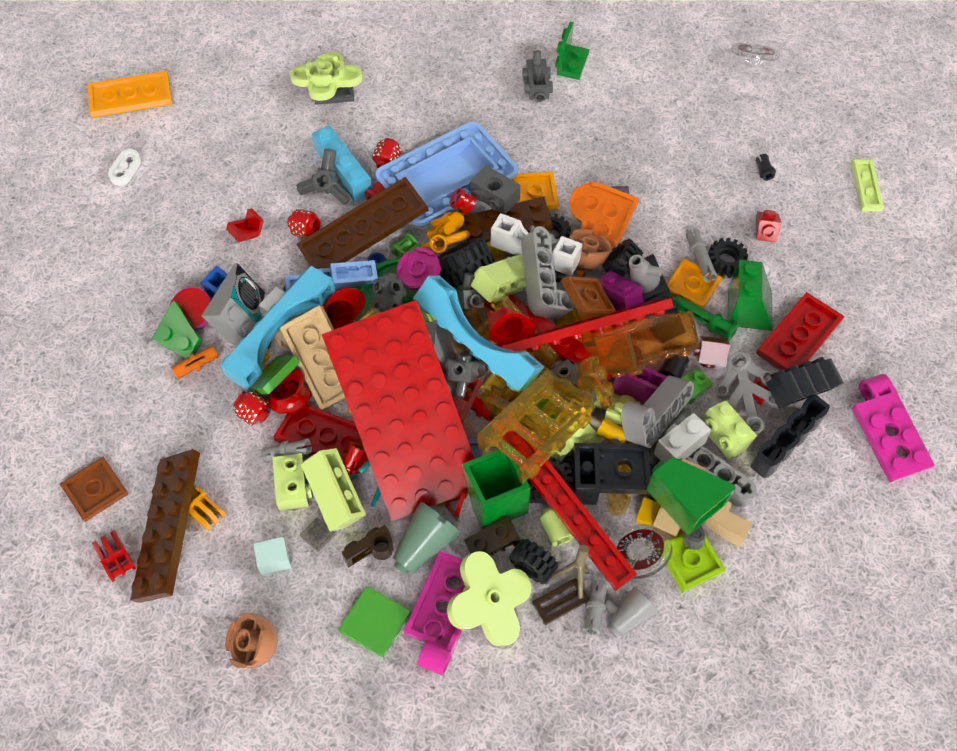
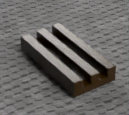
(542, 611)

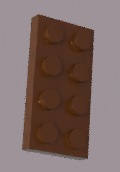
(529, 212)

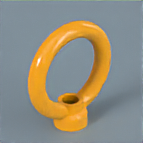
(435, 244)

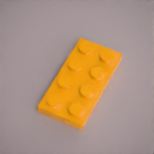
(129, 94)

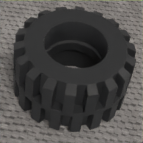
(464, 259)

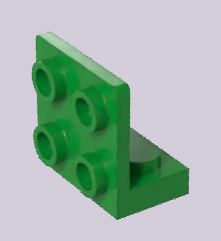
(570, 58)

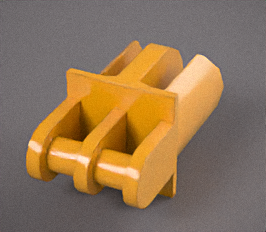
(446, 224)
(200, 505)

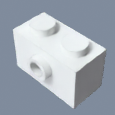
(682, 439)

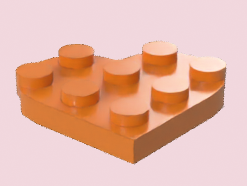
(603, 210)

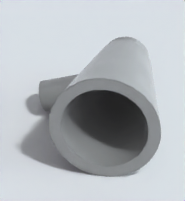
(644, 273)
(631, 613)

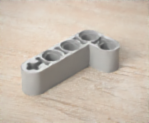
(540, 280)
(647, 422)
(720, 468)

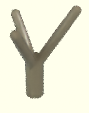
(579, 564)

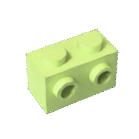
(728, 430)
(290, 482)

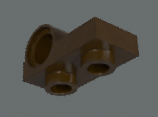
(494, 537)
(359, 550)

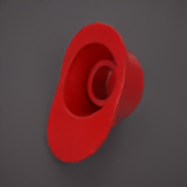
(344, 306)
(508, 325)

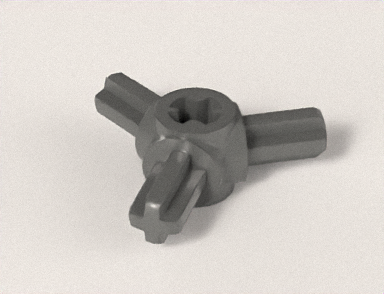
(326, 170)

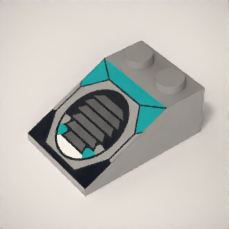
(235, 306)

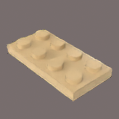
(315, 363)

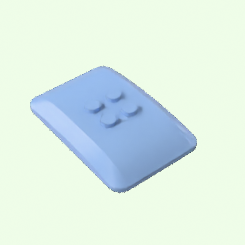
(447, 165)

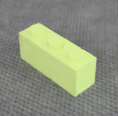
(500, 278)
(333, 489)

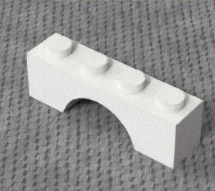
(509, 232)

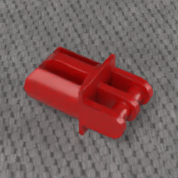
(114, 557)

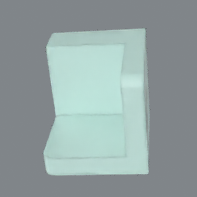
(271, 556)

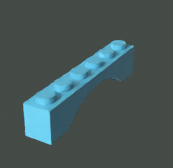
(441, 301)
(246, 361)

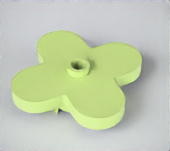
(326, 75)
(489, 599)

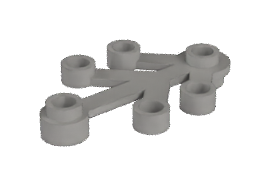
(746, 388)

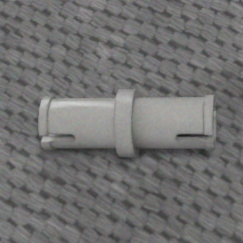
(286, 448)
(595, 607)

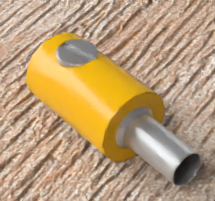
(609, 430)

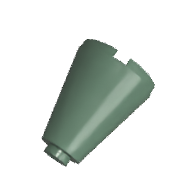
(423, 539)

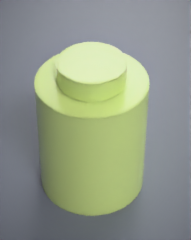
(554, 528)

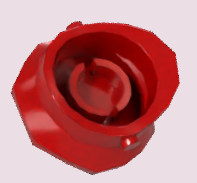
(290, 394)

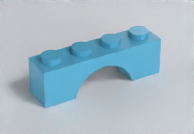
(351, 173)

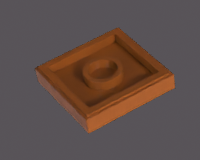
(587, 296)
(94, 489)

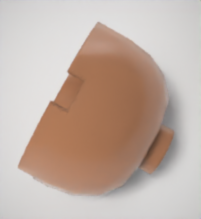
(594, 249)
(251, 640)

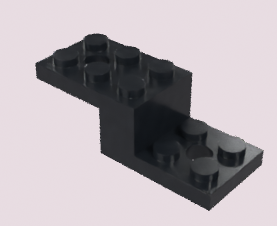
(596, 470)

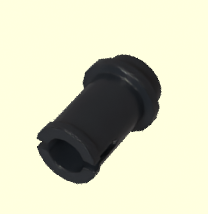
(767, 171)

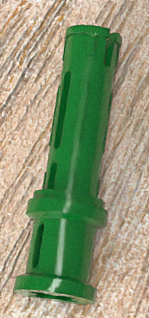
(714, 323)

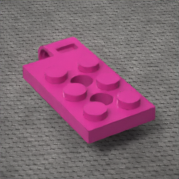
(883, 409)
(431, 625)

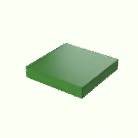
(274, 374)
(374, 621)

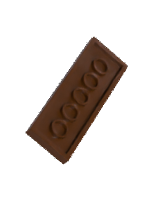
(363, 225)
(165, 527)

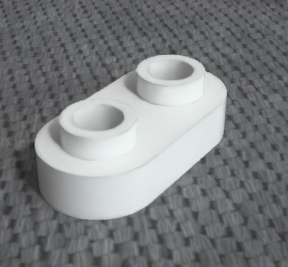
(121, 170)

